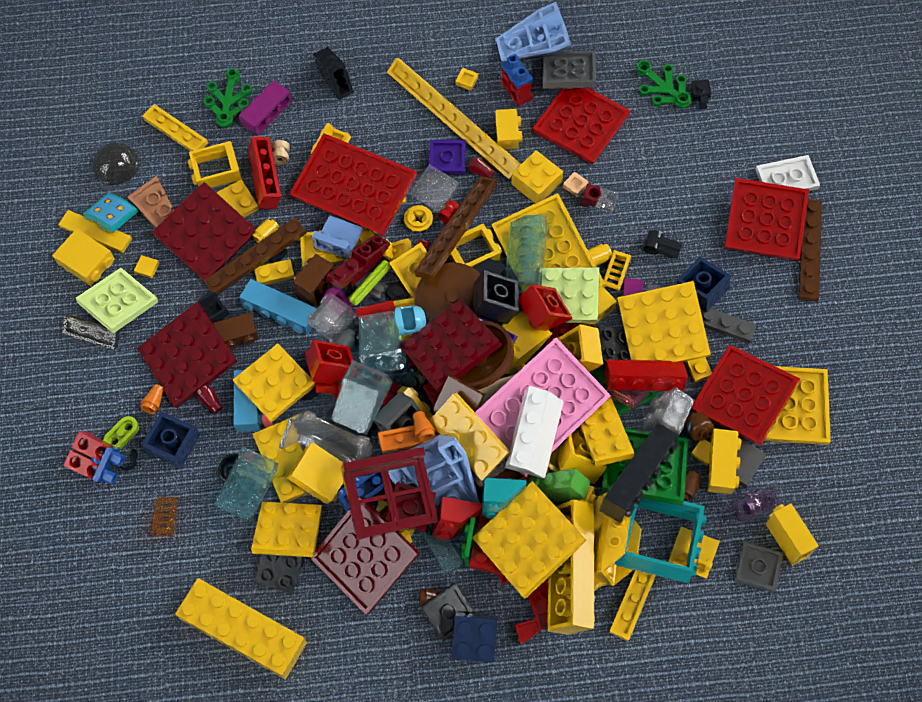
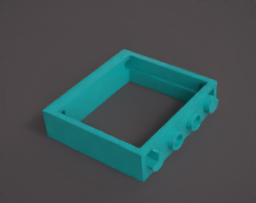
(662, 568)

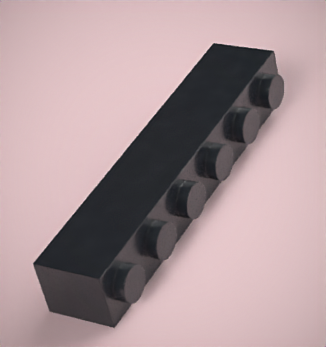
(639, 473)

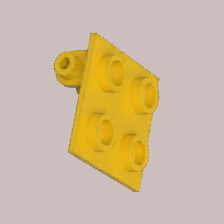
(707, 553)

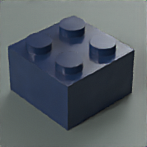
(709, 282)
(170, 440)
(474, 637)

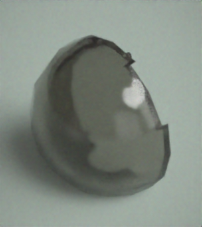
(115, 163)

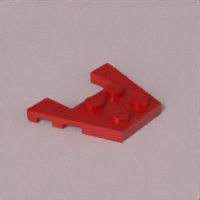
(539, 604)

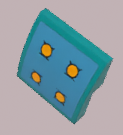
(110, 212)

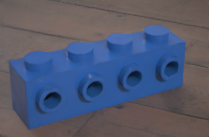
(366, 486)

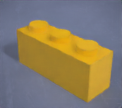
(724, 461)

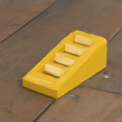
(622, 257)

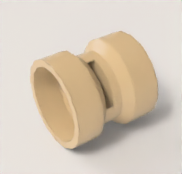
(280, 150)

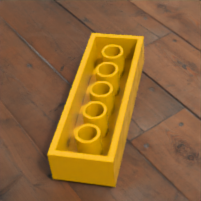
(572, 584)
(241, 628)

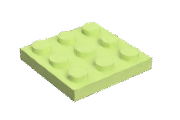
(577, 289)
(116, 300)

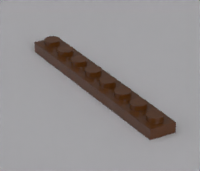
(455, 228)

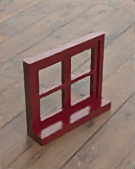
(382, 465)

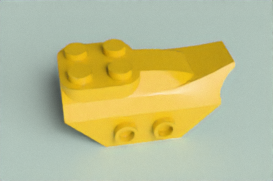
(610, 546)

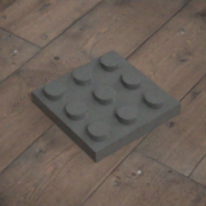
(570, 70)

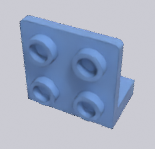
(337, 237)

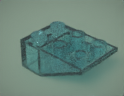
(380, 342)
(360, 397)
(246, 484)

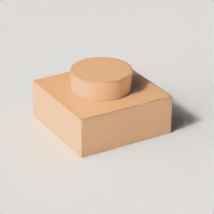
(575, 184)

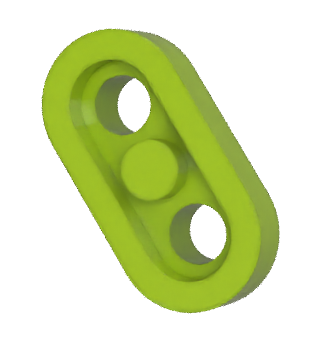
(120, 433)

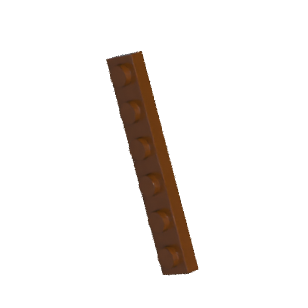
(810, 253)
(255, 256)

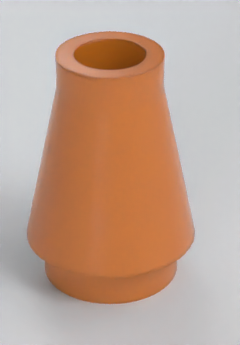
(152, 400)
(423, 427)

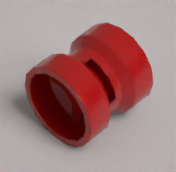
(449, 210)

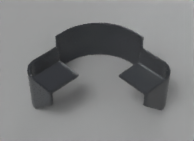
(134, 453)

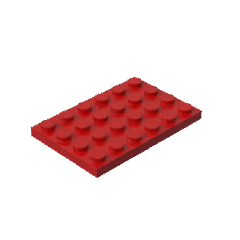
(353, 184)

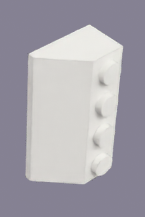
(534, 432)

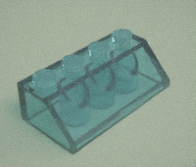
(527, 250)

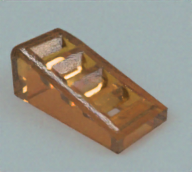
(164, 532)

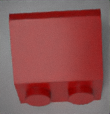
(543, 307)
(328, 361)
(453, 517)

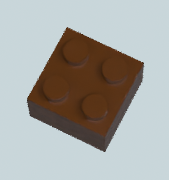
(311, 281)

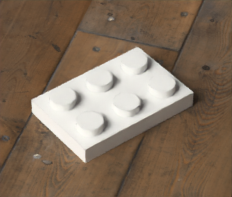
(790, 172)

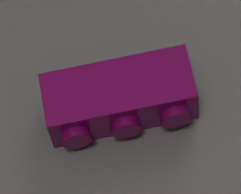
(265, 108)

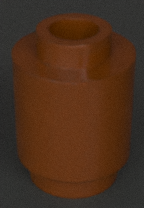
(692, 484)

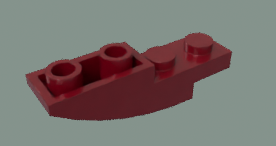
(360, 263)

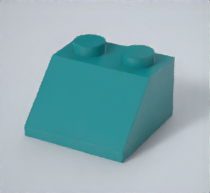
(499, 494)

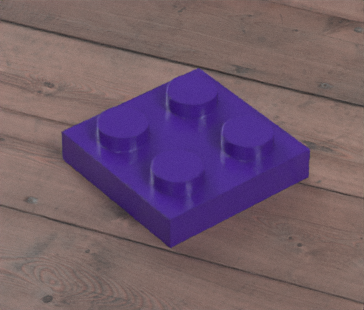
(448, 156)

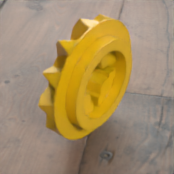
(420, 212)

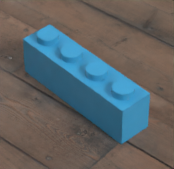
(277, 305)

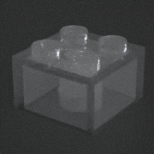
(331, 317)

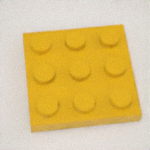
(274, 382)
(287, 529)

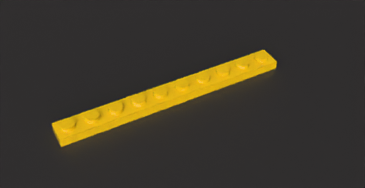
(453, 118)

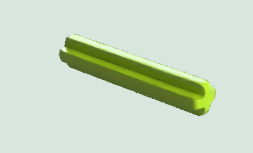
(370, 282)

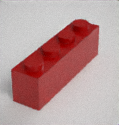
(264, 173)
(645, 375)

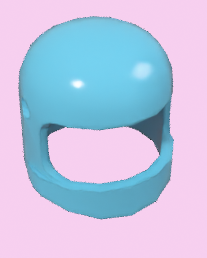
(410, 319)

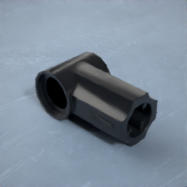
(657, 243)

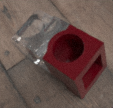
(599, 198)

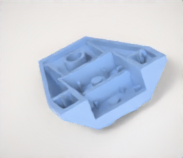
(536, 35)
(446, 470)

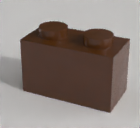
(237, 330)

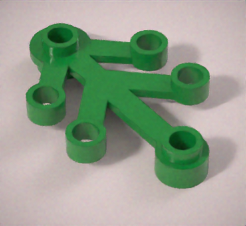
(664, 86)
(228, 100)

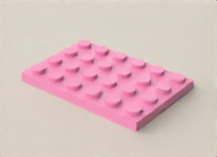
(551, 371)

